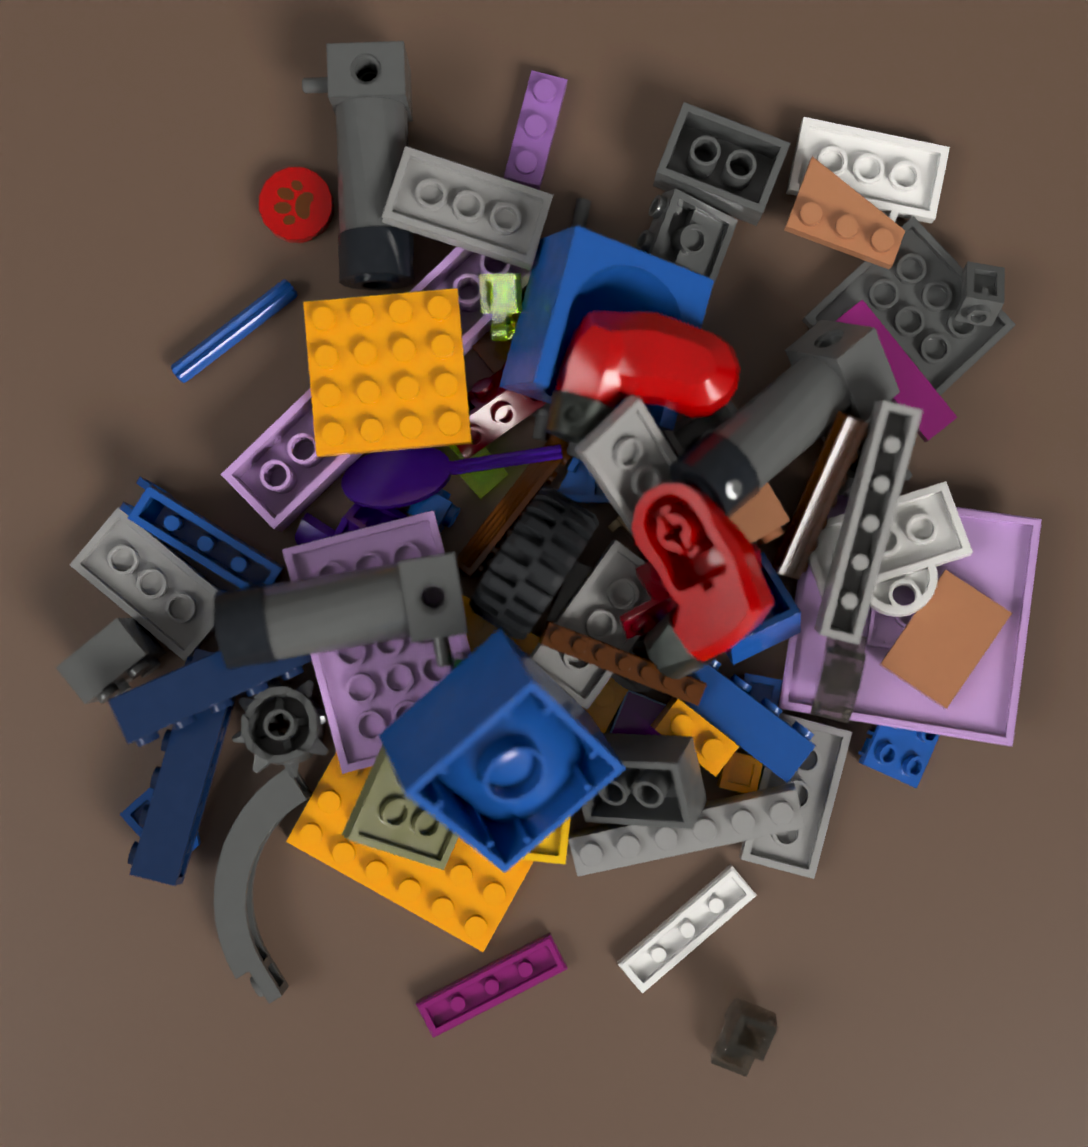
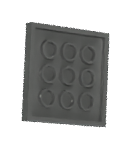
(918, 307)

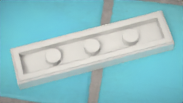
(686, 928)

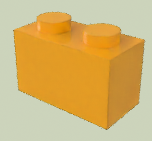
(711, 745)

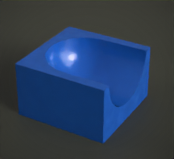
(585, 274)
(499, 752)

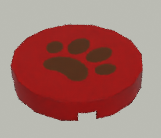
(296, 204)

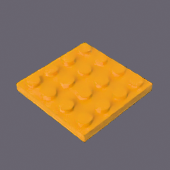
(387, 372)

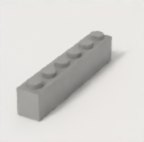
(867, 521)
(719, 824)

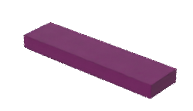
(912, 384)
(491, 985)

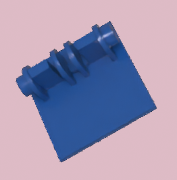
(898, 753)

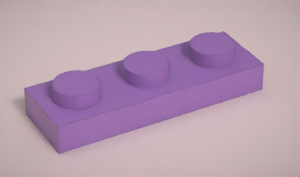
(535, 129)

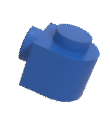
(444, 509)

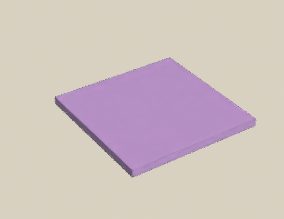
(988, 700)

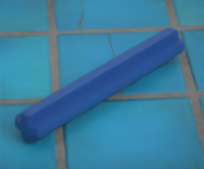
(234, 331)

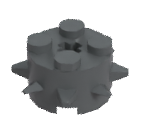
(261, 724)

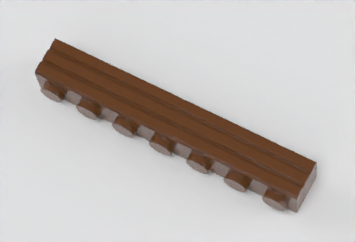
(820, 495)
(509, 509)
(619, 662)

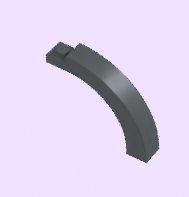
(235, 882)

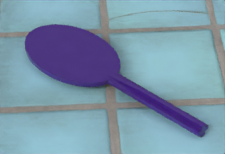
(414, 475)

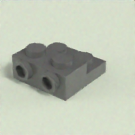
(687, 233)

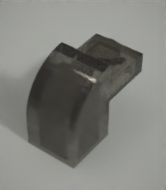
(839, 679)
(744, 1036)

